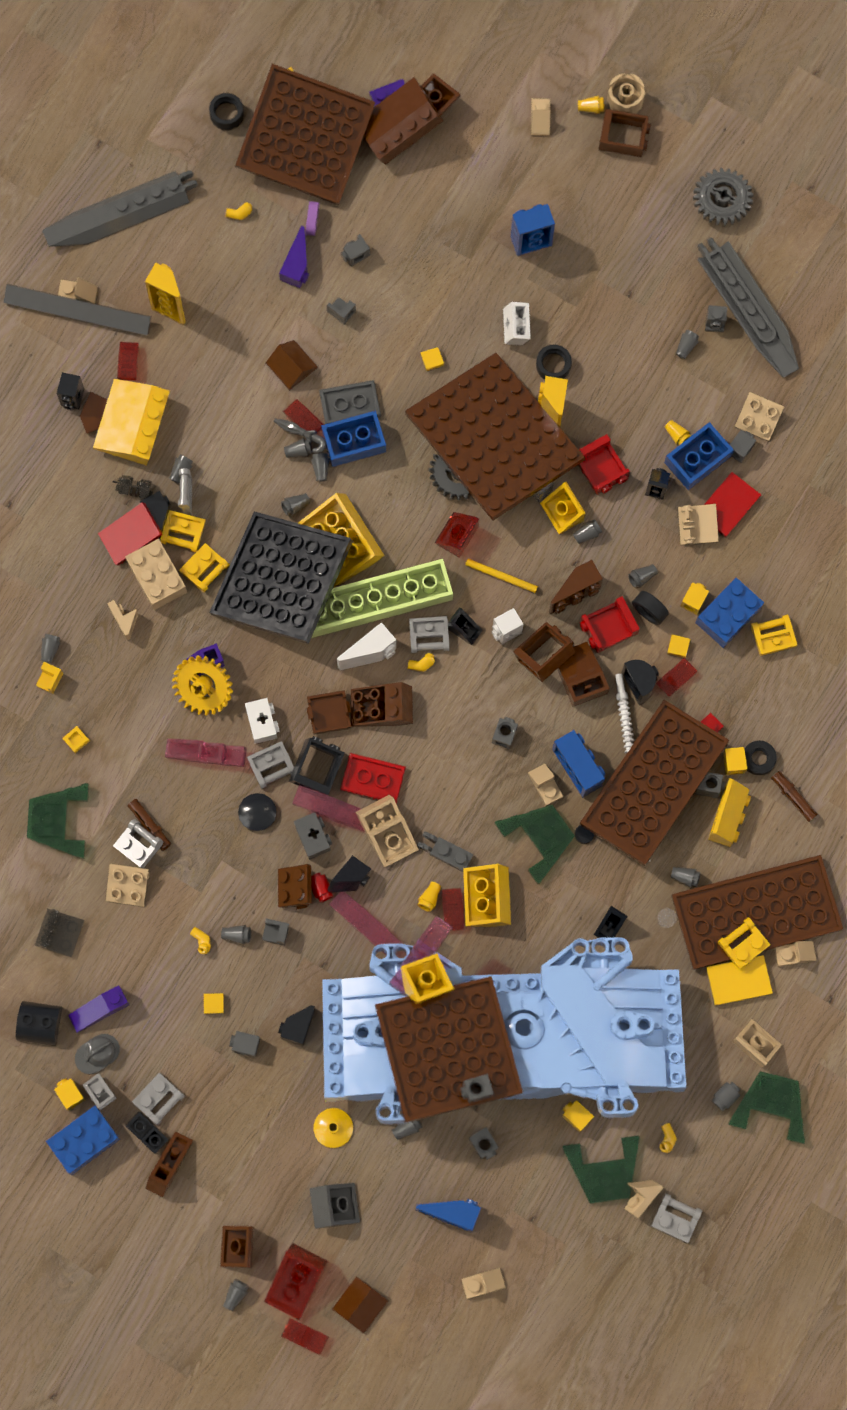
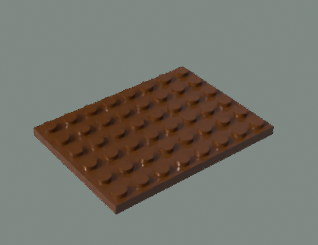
(494, 436)

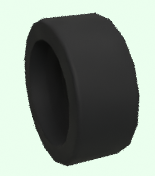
(226, 98)
(553, 349)
(650, 607)

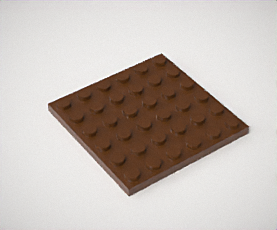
(305, 134)
(443, 1044)

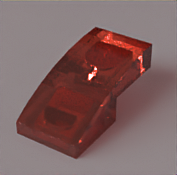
(128, 361)
(302, 416)
(677, 677)
(453, 908)
(304, 1336)

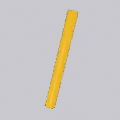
(501, 575)

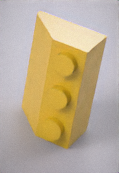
(552, 397)
(730, 813)
(487, 896)

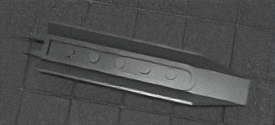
(121, 211)
(749, 305)

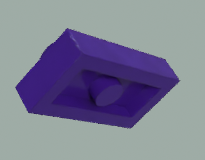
(381, 93)

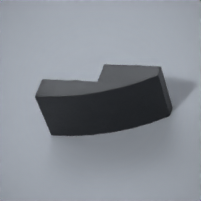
(146, 1132)

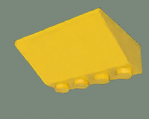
(131, 420)
(341, 518)

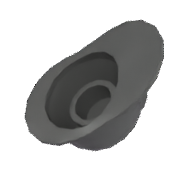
(97, 1053)

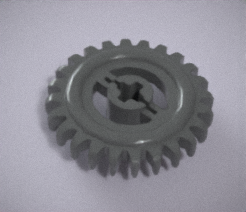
(720, 209)
(445, 484)

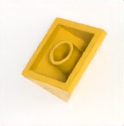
(563, 508)
(425, 978)

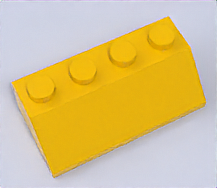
(164, 293)

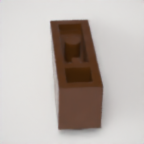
(168, 1164)

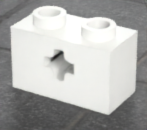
(516, 323)
(507, 626)
(260, 731)

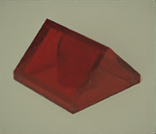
(457, 533)

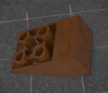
(582, 582)
(583, 676)
(382, 705)

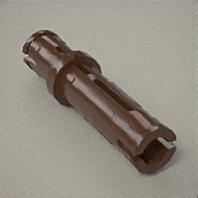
(793, 795)
(148, 823)

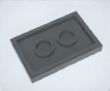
(349, 401)

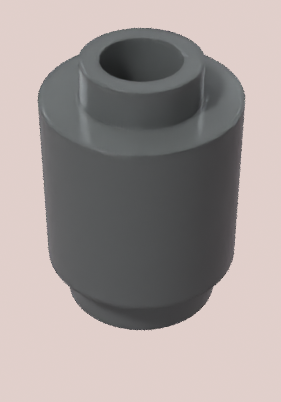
(726, 1096)

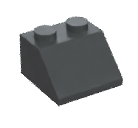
(334, 1205)

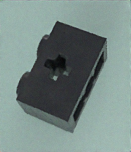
(70, 391)

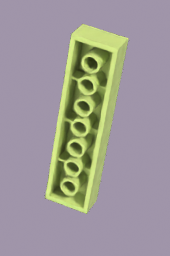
(385, 597)

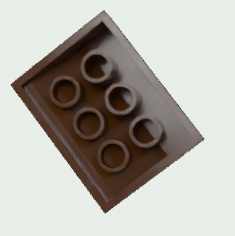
(400, 121)

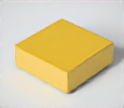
(432, 359)
(678, 646)
(76, 739)
(214, 1003)

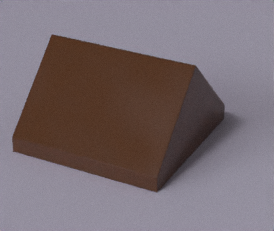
(440, 93)
(290, 364)
(237, 1246)
(360, 1305)

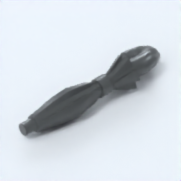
(293, 428)

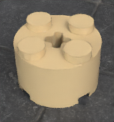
(626, 93)

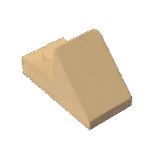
(540, 117)
(78, 290)
(125, 622)
(545, 784)
(795, 953)
(645, 1194)
(483, 1283)

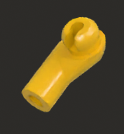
(241, 213)
(422, 665)
(203, 940)
(669, 1139)

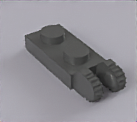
(446, 852)

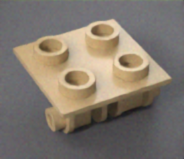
(759, 416)
(698, 524)
(127, 884)

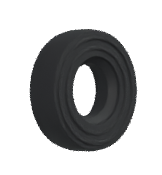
(769, 752)

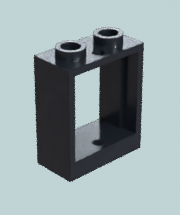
(331, 750)

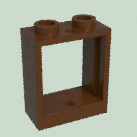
(626, 119)
(535, 641)

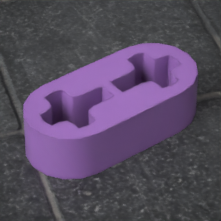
(312, 218)

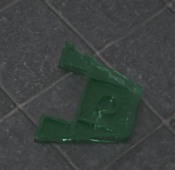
(49, 817)
(546, 832)
(775, 1097)
(605, 1179)

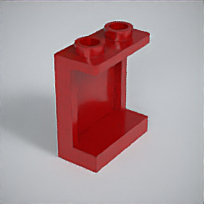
(602, 465)
(609, 625)

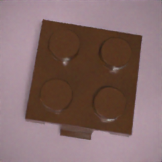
(329, 712)
(294, 886)

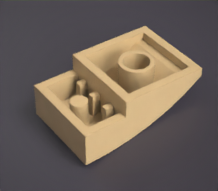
(387, 830)

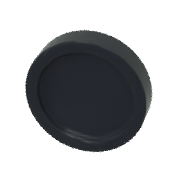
(583, 835)

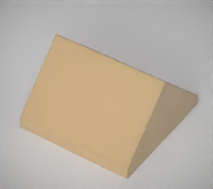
(757, 1043)

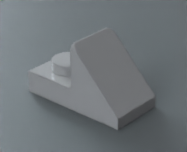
(99, 1091)

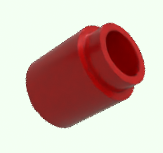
(319, 887)

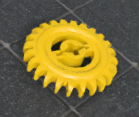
(202, 685)

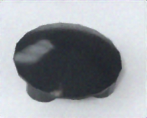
(257, 812)

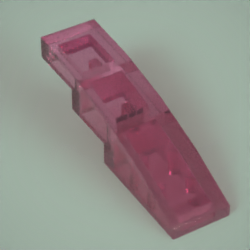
(205, 752)
(327, 807)
(362, 920)
(425, 946)

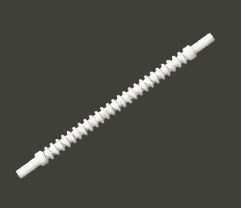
(622, 697)

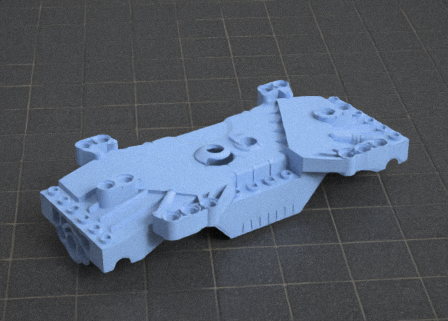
(571, 1028)

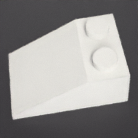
(370, 649)

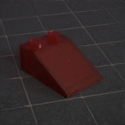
(295, 1281)

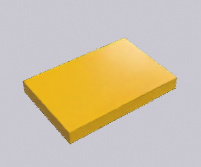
(732, 985)

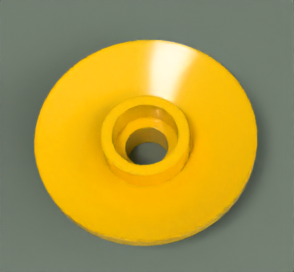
(335, 1138)

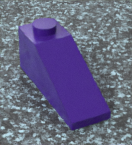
(295, 265)
(99, 1008)

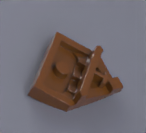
(93, 412)

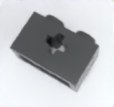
(313, 846)

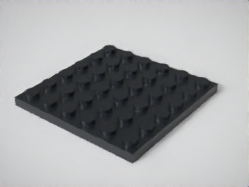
(281, 577)

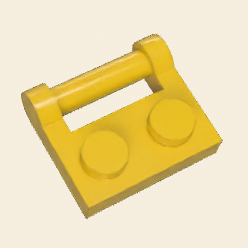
(184, 525)
(200, 563)
(776, 640)
(748, 948)

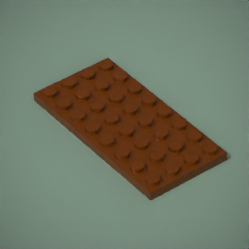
(654, 782)
(782, 901)

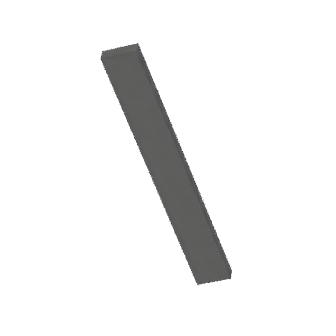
(77, 309)

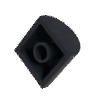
(640, 679)
(38, 1023)

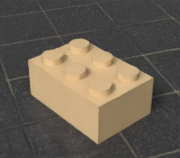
(156, 574)

